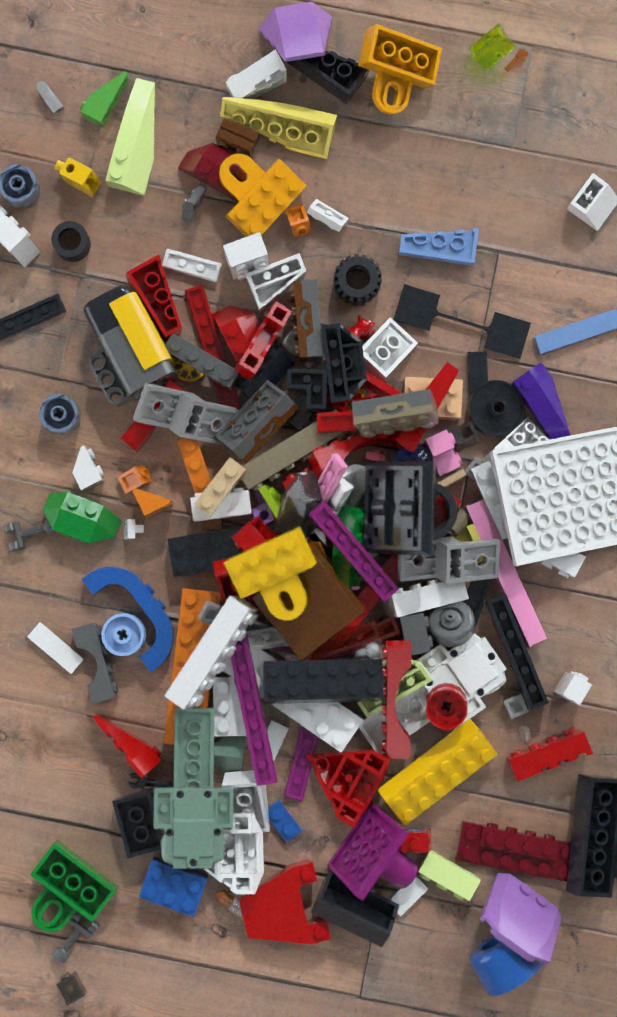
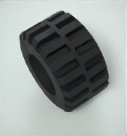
(357, 263)

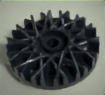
(482, 413)

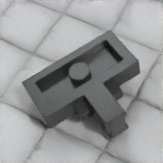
(193, 202)

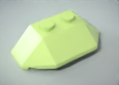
(413, 679)

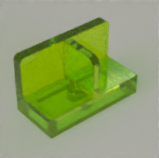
(492, 47)

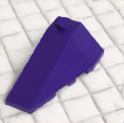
(543, 401)

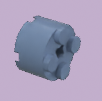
(29, 189)
(49, 410)

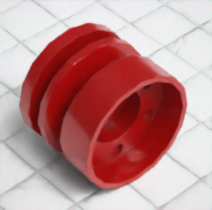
(440, 715)

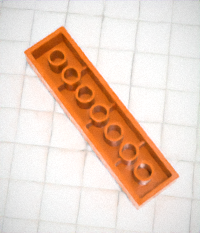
(189, 635)

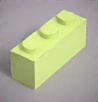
(448, 875)

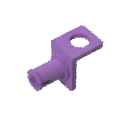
(263, 509)

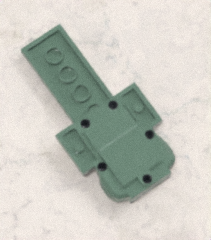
(193, 809)

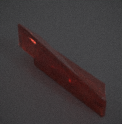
(357, 638)

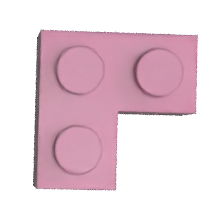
(441, 449)

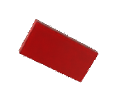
(335, 422)

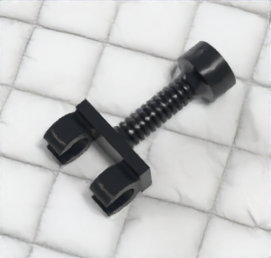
(142, 782)

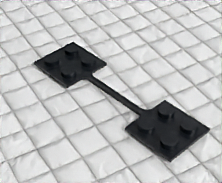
(504, 335)

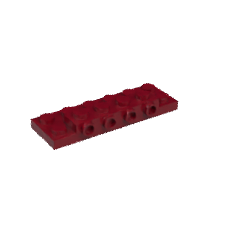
(514, 850)

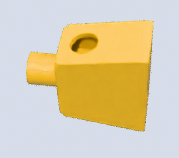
(79, 176)

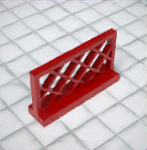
(374, 385)

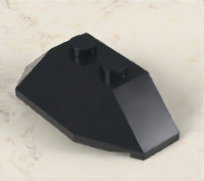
(343, 362)

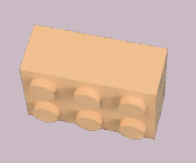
(452, 403)

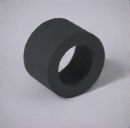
(76, 254)

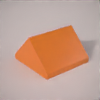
(151, 503)

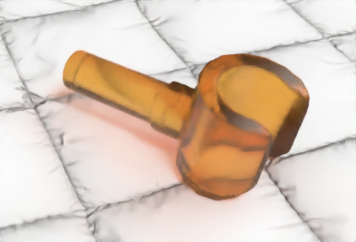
(521, 55)

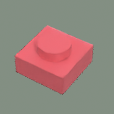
(374, 455)

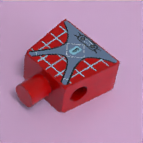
(417, 841)

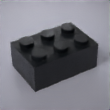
(135, 822)

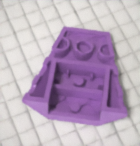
(297, 30)

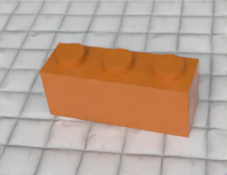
(195, 464)

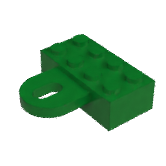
(70, 885)

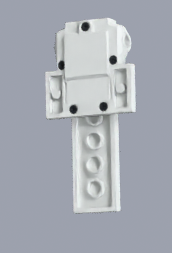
(469, 666)

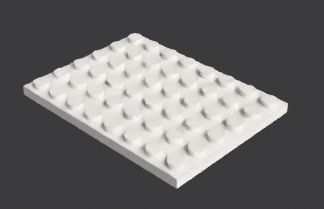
(558, 495)

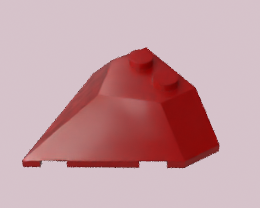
(350, 780)

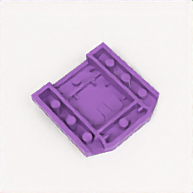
(521, 918)

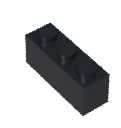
(272, 368)

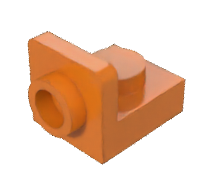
(298, 220)
(134, 478)

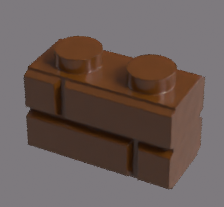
(237, 137)

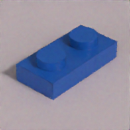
(283, 821)

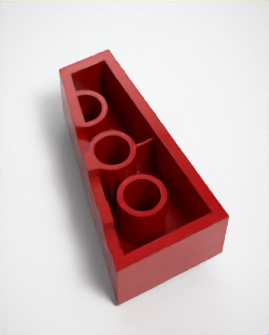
(152, 287)

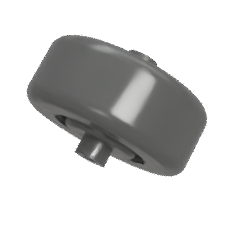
(452, 624)

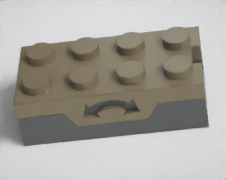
(395, 413)

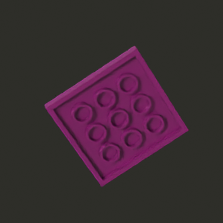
(373, 852)

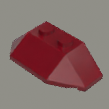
(204, 166)

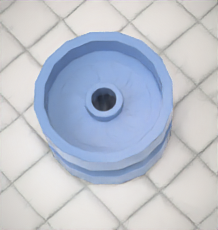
(112, 635)

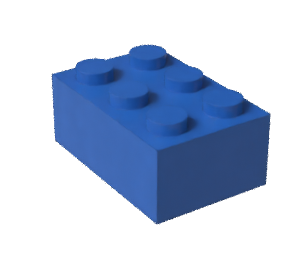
(172, 887)

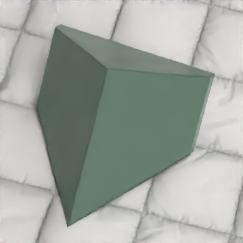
(229, 754)

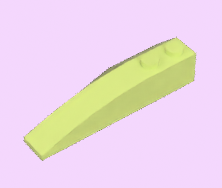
(134, 145)

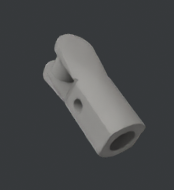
(49, 97)

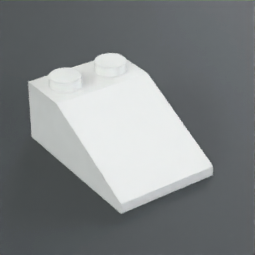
(387, 349)
(248, 796)

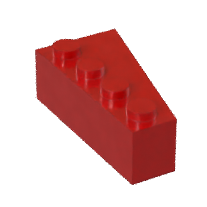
(549, 754)

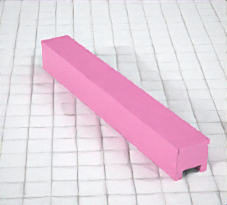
(508, 577)

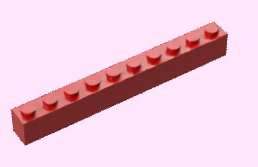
(367, 596)

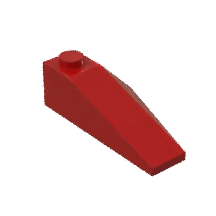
(139, 754)

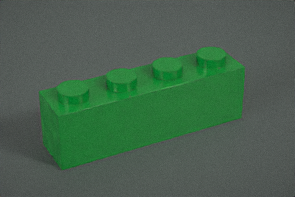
(354, 520)

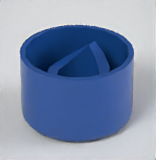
(501, 967)

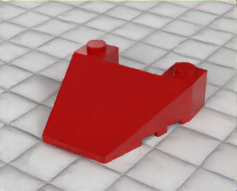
(278, 908)

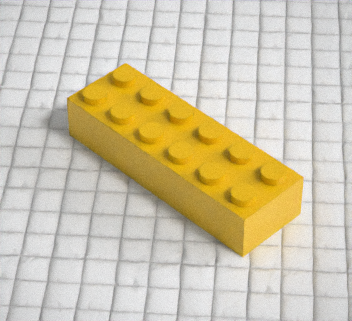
(437, 772)

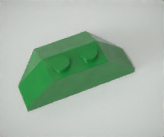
(80, 518)

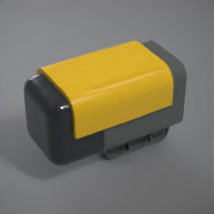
(130, 344)

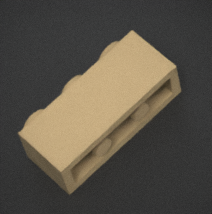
(220, 487)

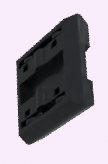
(393, 507)

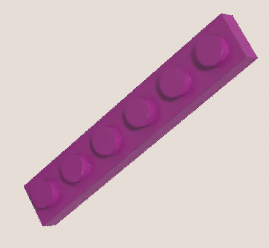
(353, 551)

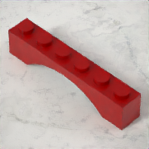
(321, 455)
(397, 663)

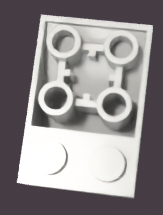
(525, 433)

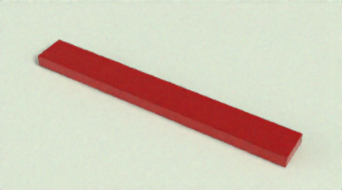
(209, 338)

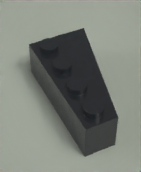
(333, 73)

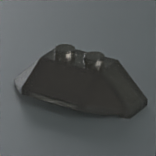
(296, 503)

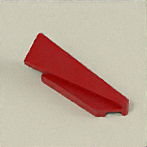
(439, 388)

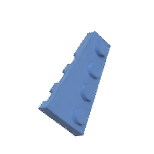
(443, 246)

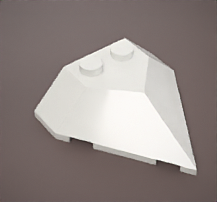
(349, 489)
(243, 855)

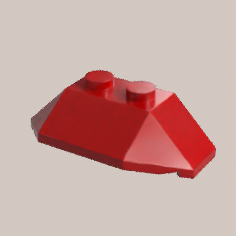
(237, 328)

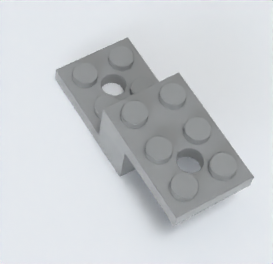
(182, 413)
(453, 562)

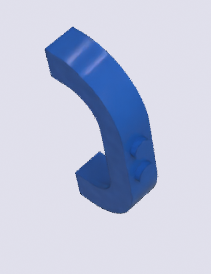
(143, 594)

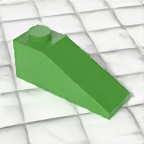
(102, 101)

